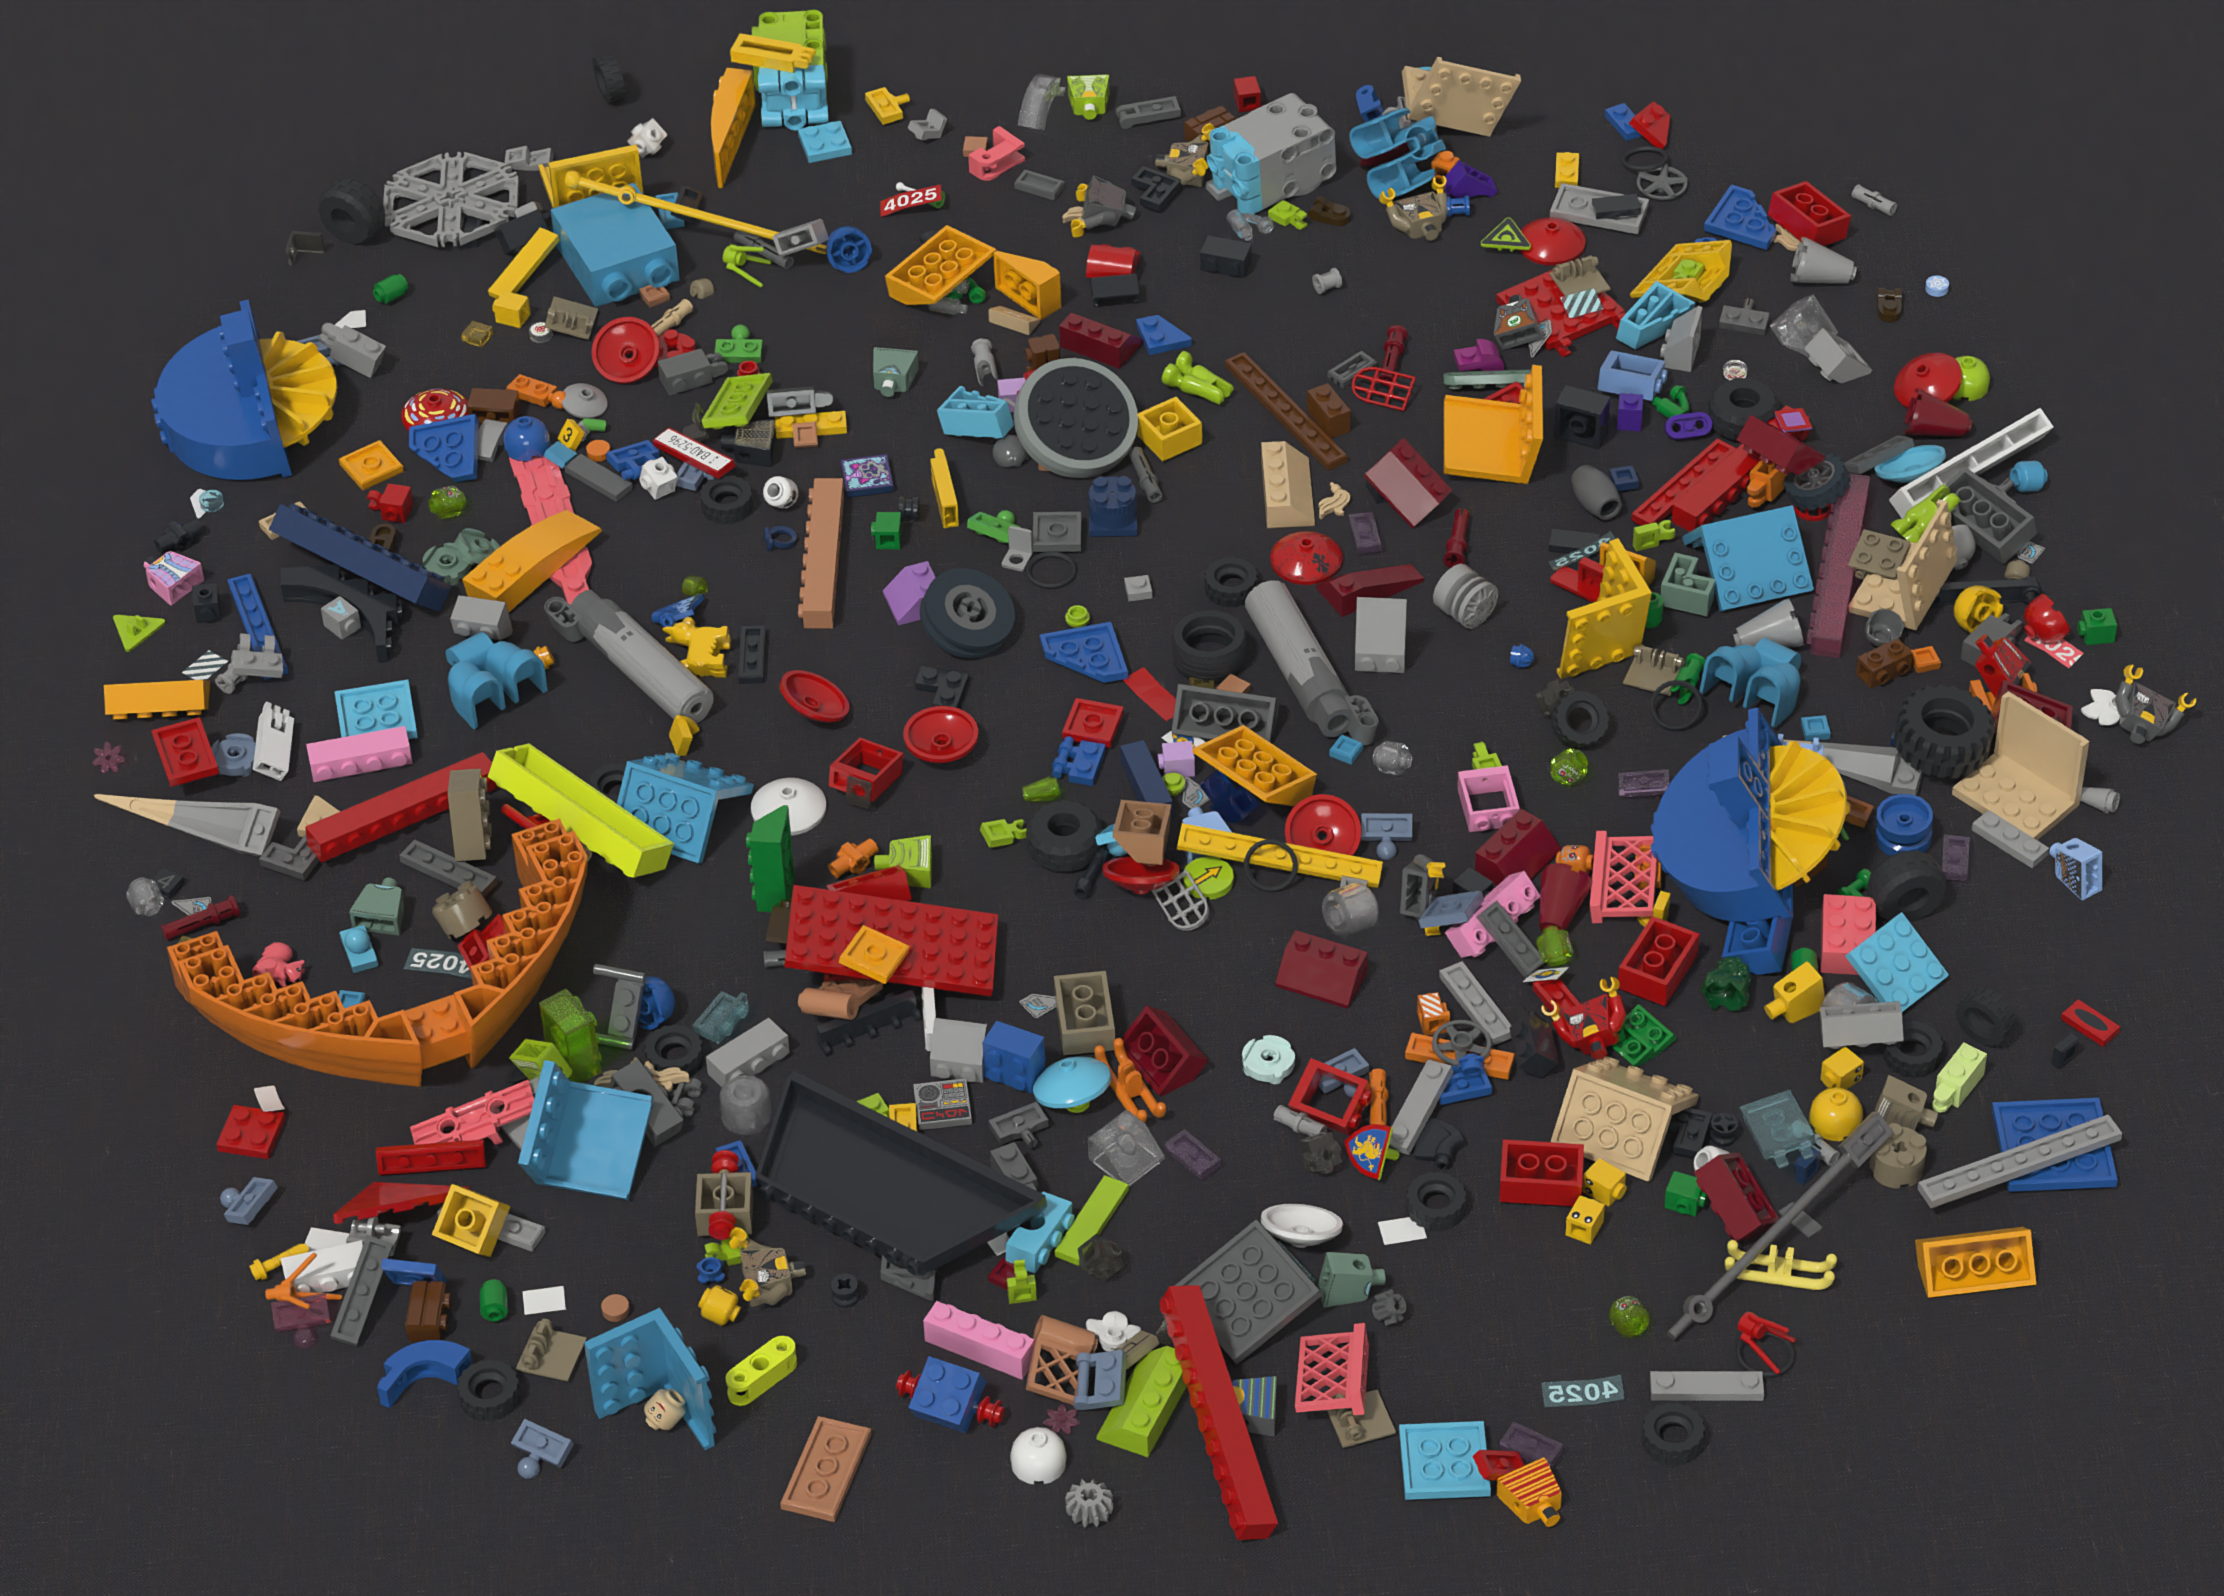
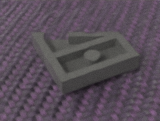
(899, 1276)

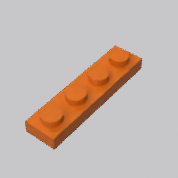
(1497, 1064)

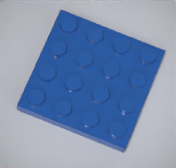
(2031, 1120)

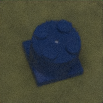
(1112, 507)

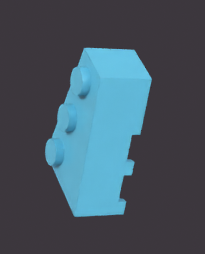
(1652, 315)
(975, 415)

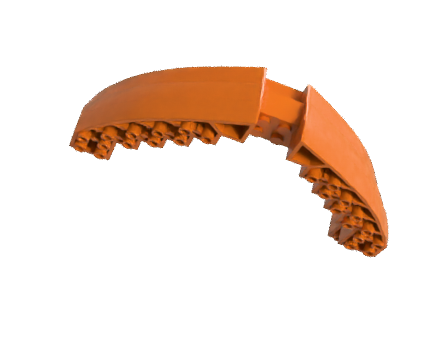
(400, 1045)

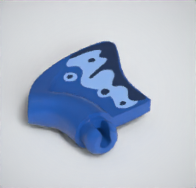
(670, 614)

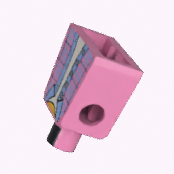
(173, 575)

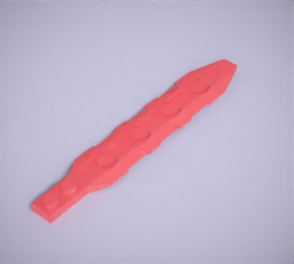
(545, 496)

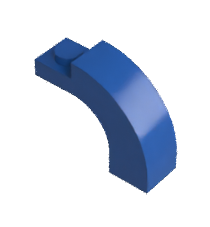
(419, 1361)

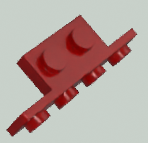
(1582, 583)

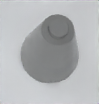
(1820, 265)
(1775, 624)

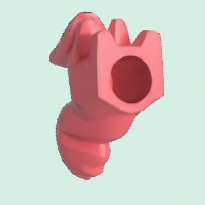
(275, 962)

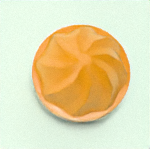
(545, 655)

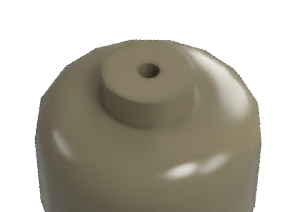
(701, 288)
(2017, 570)

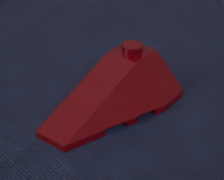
(1376, 583)

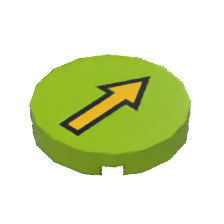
(1211, 876)

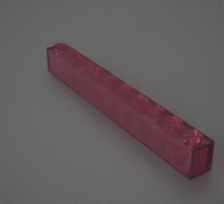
(1837, 579)

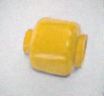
(719, 1305)

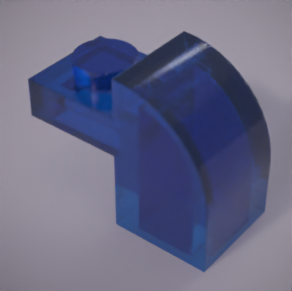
(1230, 802)

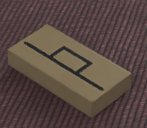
(1138, 1347)

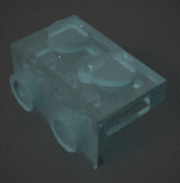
(721, 1016)

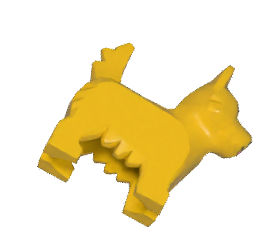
(703, 646)

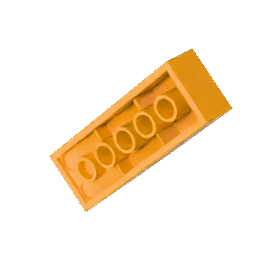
(730, 117)
(529, 559)

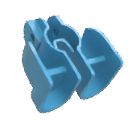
(1385, 134)
(488, 669)
(1760, 671)

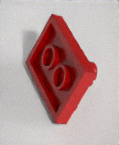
(185, 752)

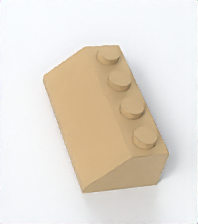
(1286, 486)

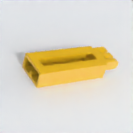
(770, 53)
(944, 490)

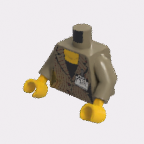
(1188, 159)
(1419, 214)
(764, 1270)

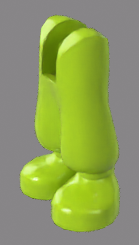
(1196, 380)
(1922, 513)

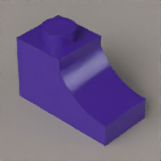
(1466, 180)
(1630, 412)

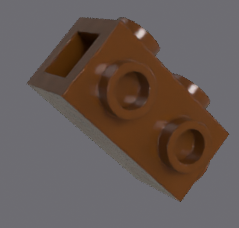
(1884, 663)

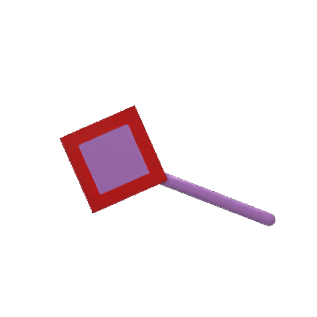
(1793, 420)

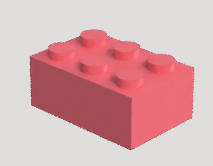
(1844, 925)

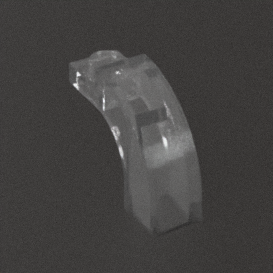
(1038, 100)

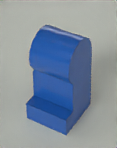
(1369, 103)

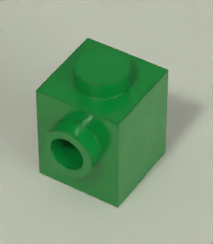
(887, 530)
(2097, 626)
(1684, 1194)

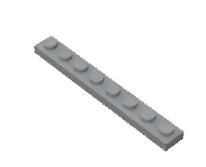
(2019, 1161)

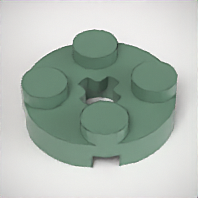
(474, 546)
(436, 560)

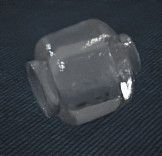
(1392, 757)
(145, 896)

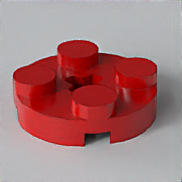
(674, 341)

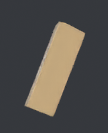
(1013, 319)

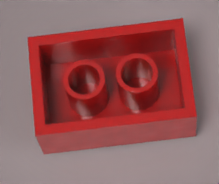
(1809, 214)
(1658, 961)
(1541, 1172)

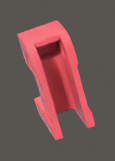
(998, 158)

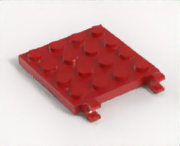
(1546, 301)

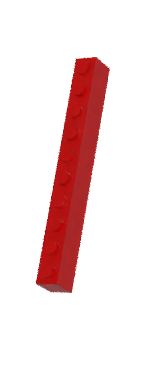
(1218, 1413)

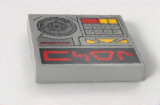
(942, 1104)

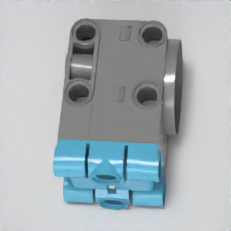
(1272, 153)

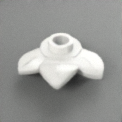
(2102, 708)
(1112, 1330)

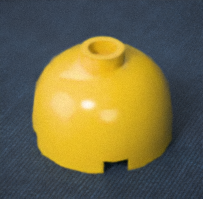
(1975, 606)
(1835, 1113)

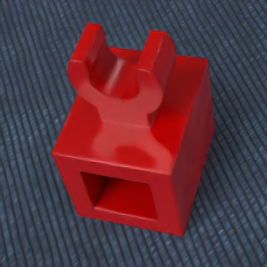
(394, 502)

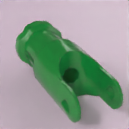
(1690, 674)

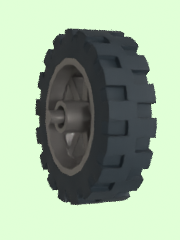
(1815, 486)

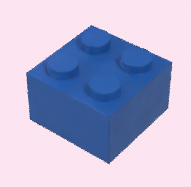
(1013, 1056)

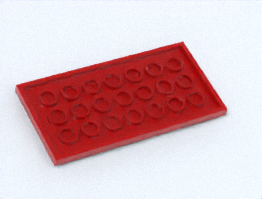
(946, 950)

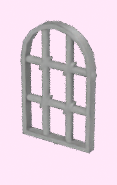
(1192, 906)

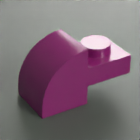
(1482, 357)

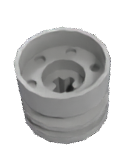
(1465, 596)

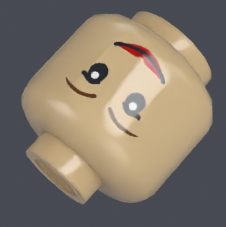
(664, 1409)

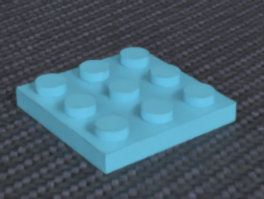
(376, 709)
(1897, 963)
(1440, 1460)

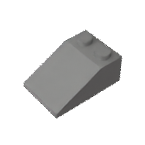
(1380, 635)

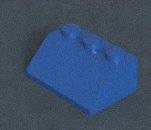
(1759, 943)

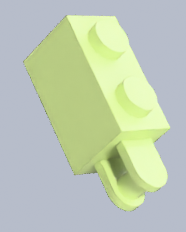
(1959, 1077)

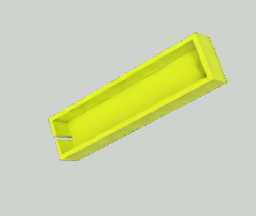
(582, 809)

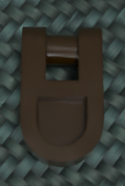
(1329, 212)
(1889, 309)
(384, 535)

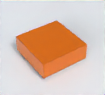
(1925, 659)

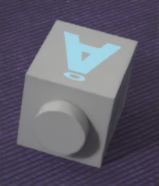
(341, 618)

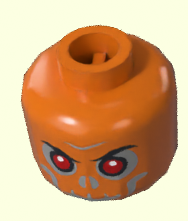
(1577, 856)

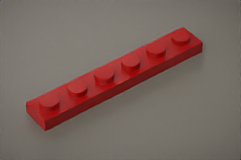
(1661, 502)

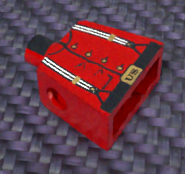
(2000, 662)

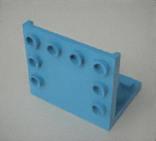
(1754, 557)
(678, 799)
(584, 1136)
(641, 1360)

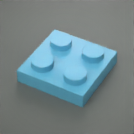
(824, 141)

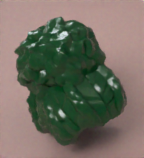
(1727, 984)

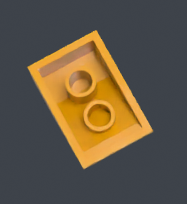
(1028, 283)

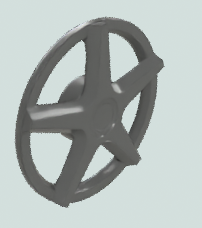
(1662, 182)
(1460, 1041)

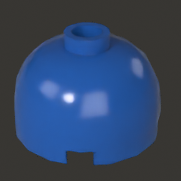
(848, 249)
(526, 438)
(656, 1003)

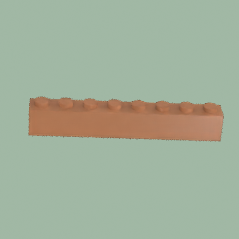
(823, 553)

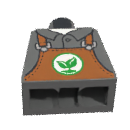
(1516, 323)

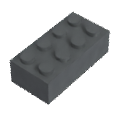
(1994, 519)

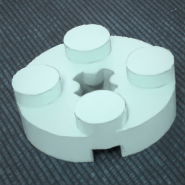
(1268, 1071)

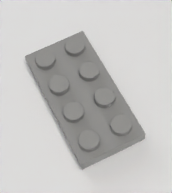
(1575, 205)

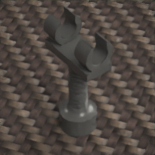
(684, 1104)

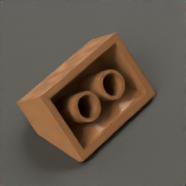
(1143, 830)

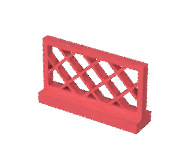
(1601, 877)
(1353, 1370)

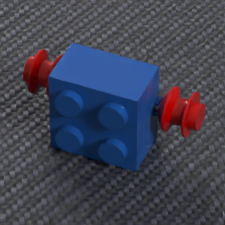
(949, 1395)

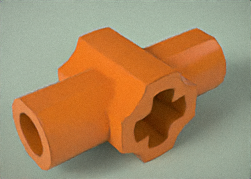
(853, 858)

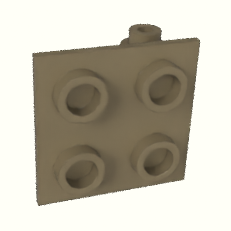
(1579, 276)
(571, 318)
(1878, 554)
(1652, 670)
(551, 1352)
(1362, 1428)

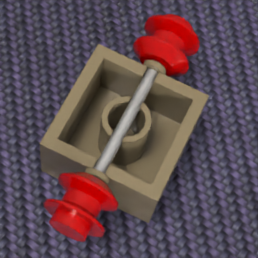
(724, 1198)

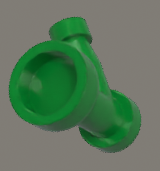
(1861, 881)

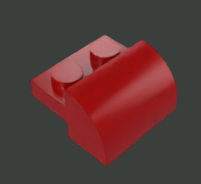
(1111, 261)
(474, 945)

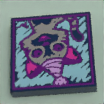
(867, 475)

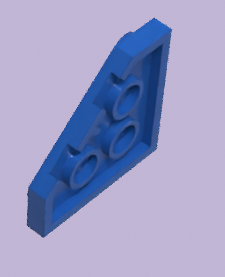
(1741, 219)
(448, 446)
(1087, 650)

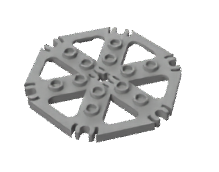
(450, 198)

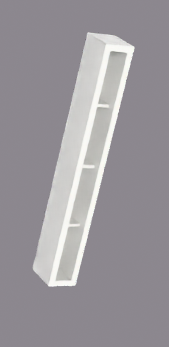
(1977, 459)

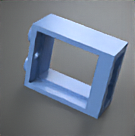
(1632, 375)

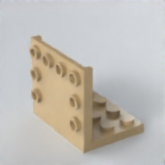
(1458, 95)
(1917, 578)
(2033, 771)
(1620, 1114)

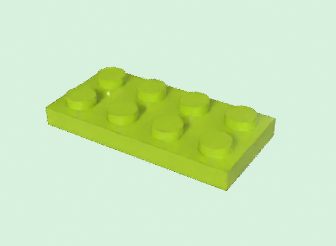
(737, 401)

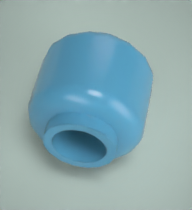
(2028, 476)

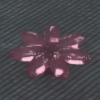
(102, 759)
(1061, 1419)

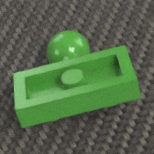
(740, 347)
(993, 526)

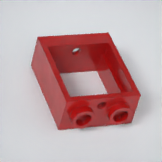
(866, 752)
(1307, 1088)

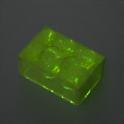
(572, 1033)

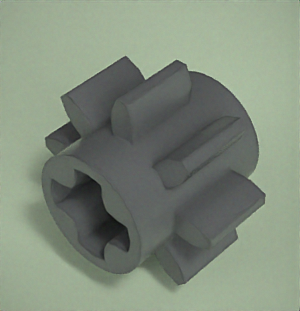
(1389, 1307)

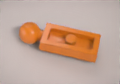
(537, 391)

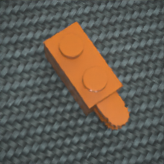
(1764, 483)

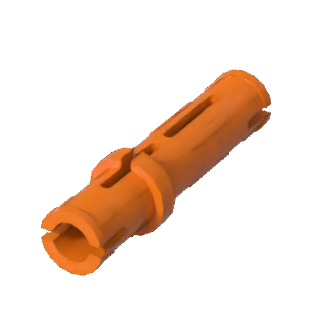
(1379, 1097)

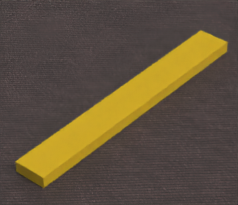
(1310, 860)

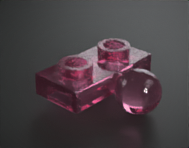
(290, 1316)

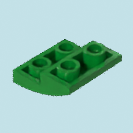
(1642, 1037)

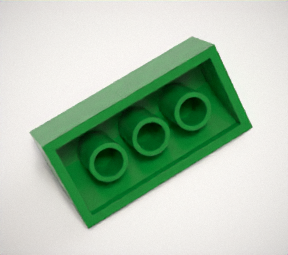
(771, 859)

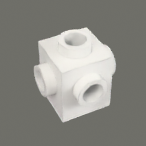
(647, 137)
(658, 478)

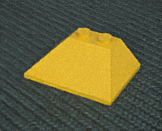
(1716, 261)

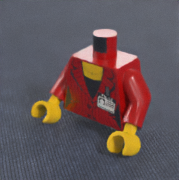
(1593, 1023)

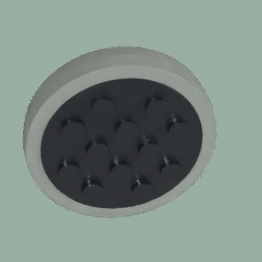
(1075, 418)

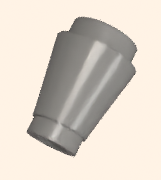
(2101, 798)

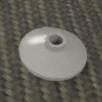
(584, 401)

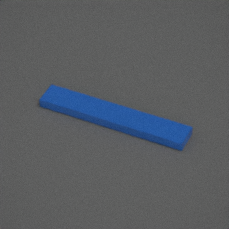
(252, 613)

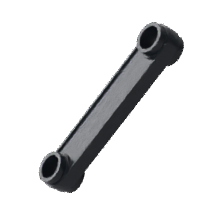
(2017, 590)

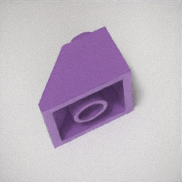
(907, 591)

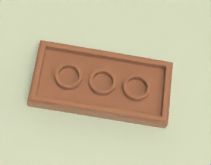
(826, 1469)

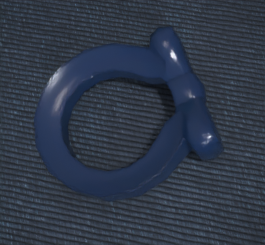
(767, 533)

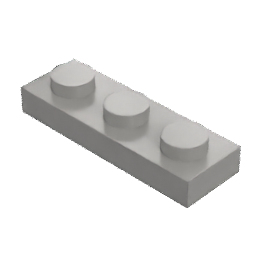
(2010, 839)

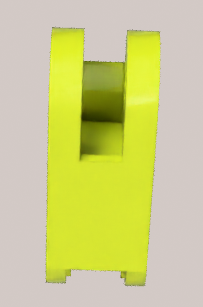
(761, 1370)

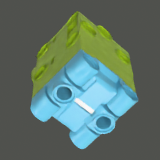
(797, 93)

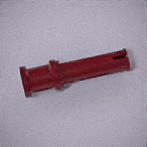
(1394, 348)
(1456, 545)
(212, 914)

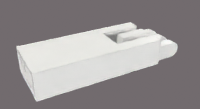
(274, 743)

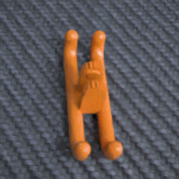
(1129, 1083)

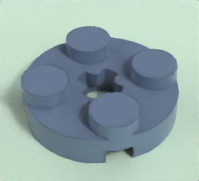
(225, 751)

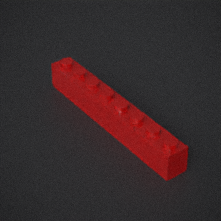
(1720, 486)
(389, 811)

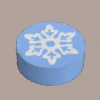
(1937, 286)

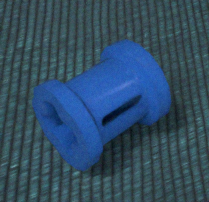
(1458, 206)

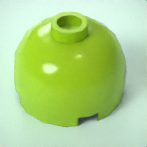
(1975, 378)

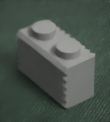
(800, 237)

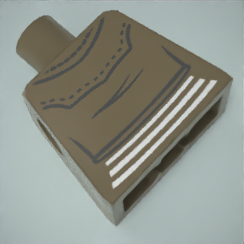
(1904, 1105)

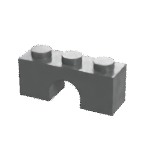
(664, 1118)

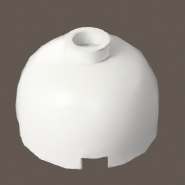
(1038, 1456)

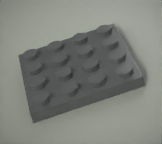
(1251, 1290)

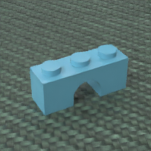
(1036, 1244)

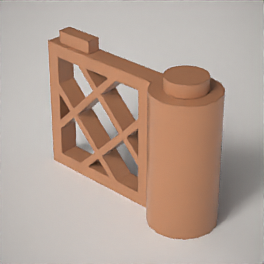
(838, 998)
(1060, 1340)

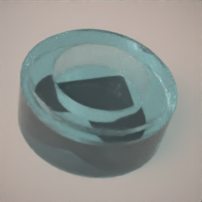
(211, 501)

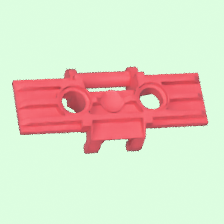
(477, 1118)

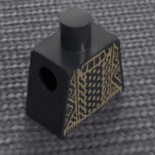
(753, 443)

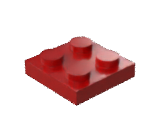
(1093, 722)
(250, 1132)

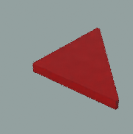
(383, 1196)

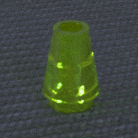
(1042, 790)

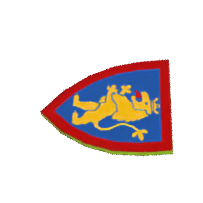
(1369, 1149)

